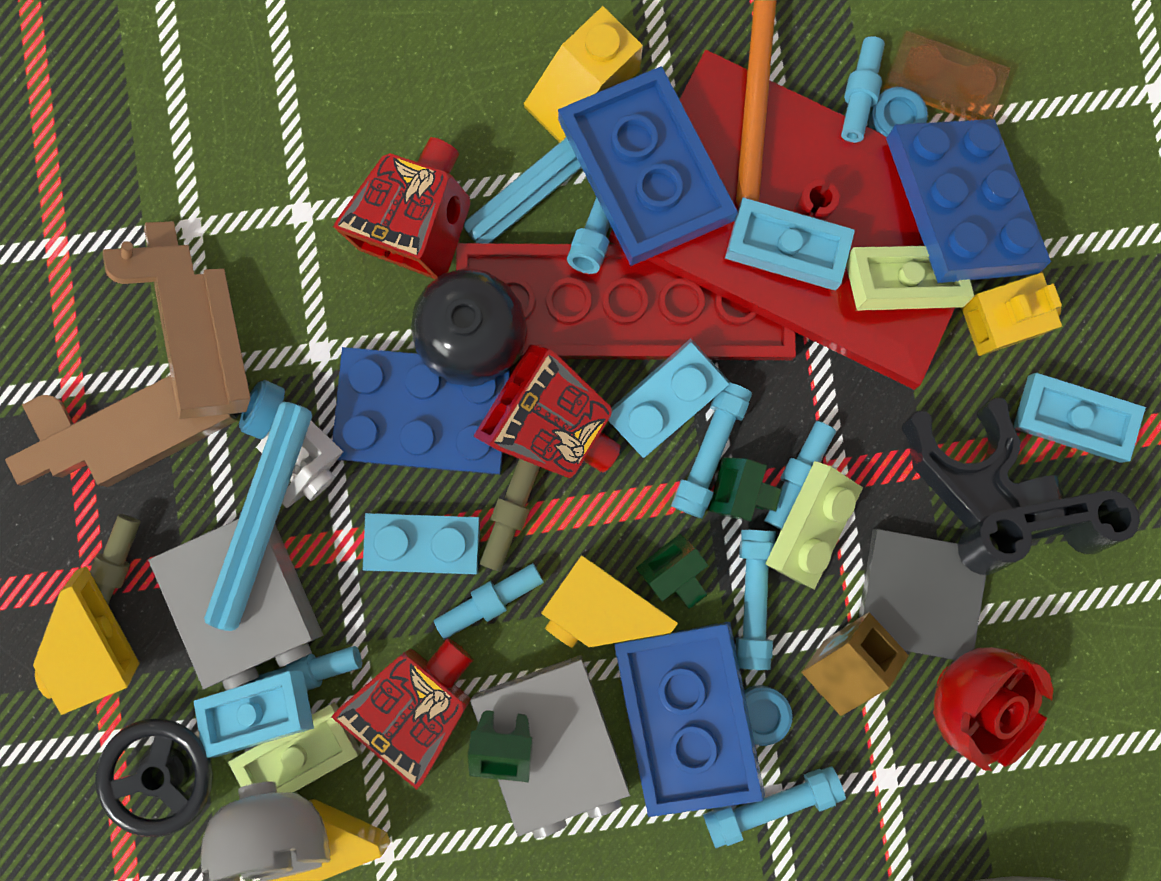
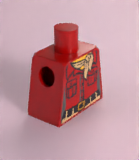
(409, 211)
(549, 417)
(410, 710)

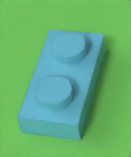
(790, 244)
(667, 398)
(1079, 417)
(421, 543)
(253, 714)

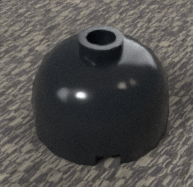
(468, 327)

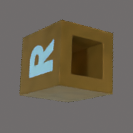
(855, 664)

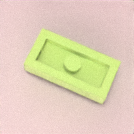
(901, 280)
(814, 525)
(298, 757)

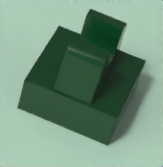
(741, 490)
(674, 570)
(498, 754)

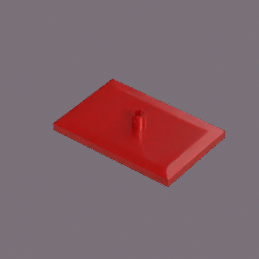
(803, 169)

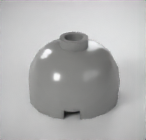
(263, 837)

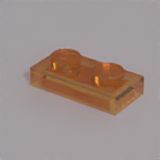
(947, 77)

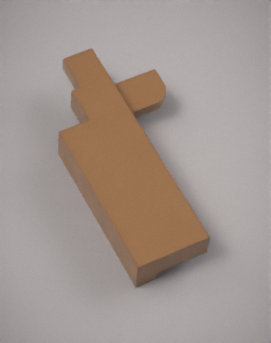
(194, 320)
(112, 441)

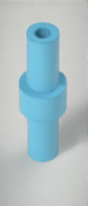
(863, 89)
(798, 470)
(488, 601)
(321, 667)

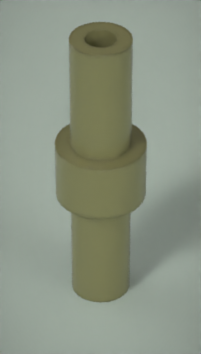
(509, 515)
(111, 567)

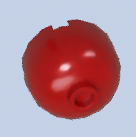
(991, 705)

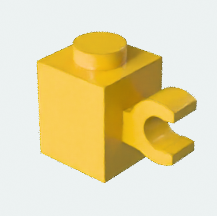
(1012, 313)

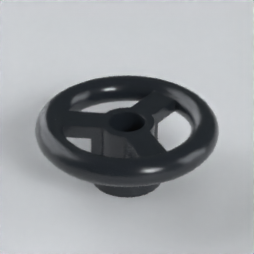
(175, 771)

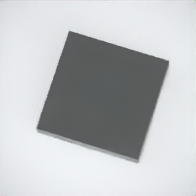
(922, 594)

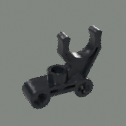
(1008, 510)

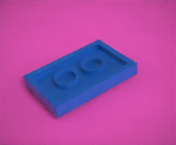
(646, 165)
(967, 200)
(409, 417)
(689, 720)

